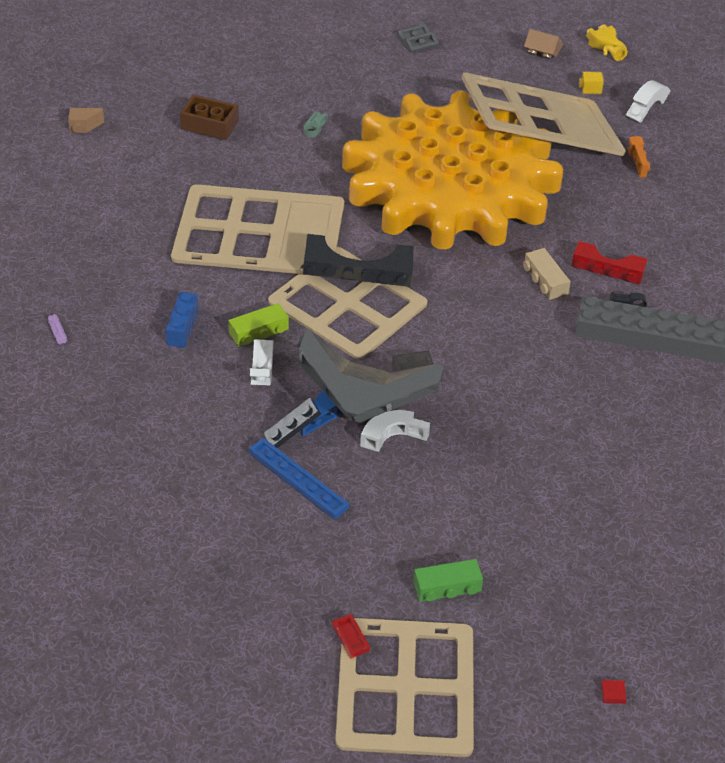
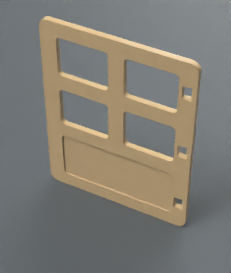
(576, 117)
(294, 219)

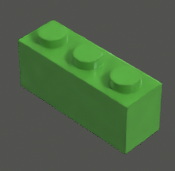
(448, 580)

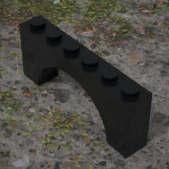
(390, 270)

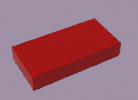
(350, 636)

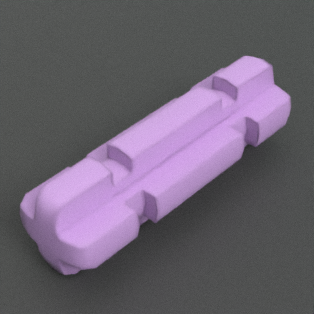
(57, 329)

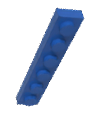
(299, 478)

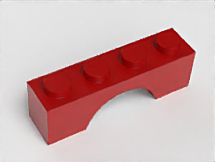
(628, 269)

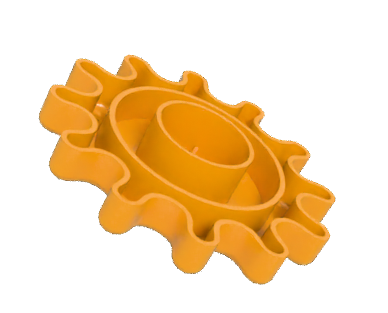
(449, 171)

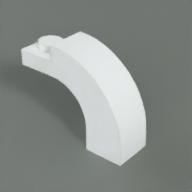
(645, 98)
(262, 362)
(391, 424)

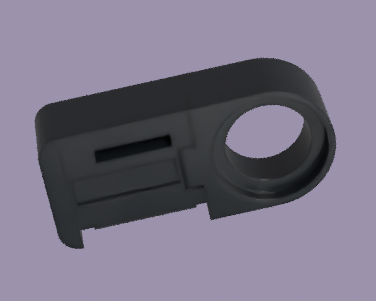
(629, 298)

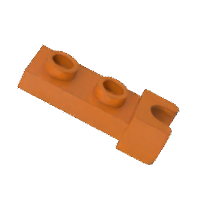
(639, 155)

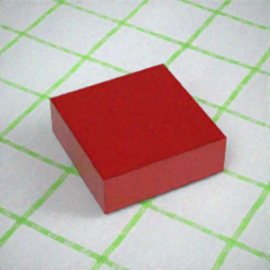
(613, 691)

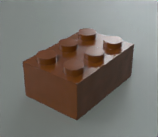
(209, 117)

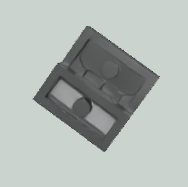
(417, 38)

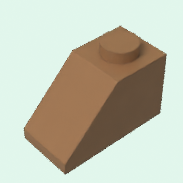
(85, 119)

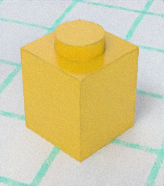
(591, 82)

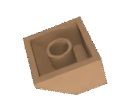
(543, 43)

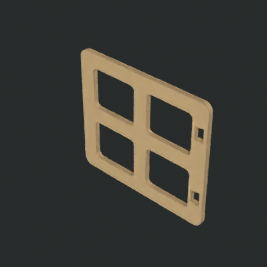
(348, 301)
(406, 686)

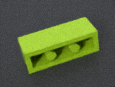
(258, 324)

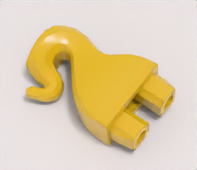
(606, 40)

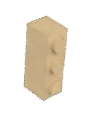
(546, 273)

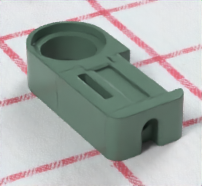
(315, 122)

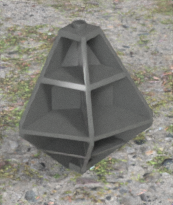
(360, 389)

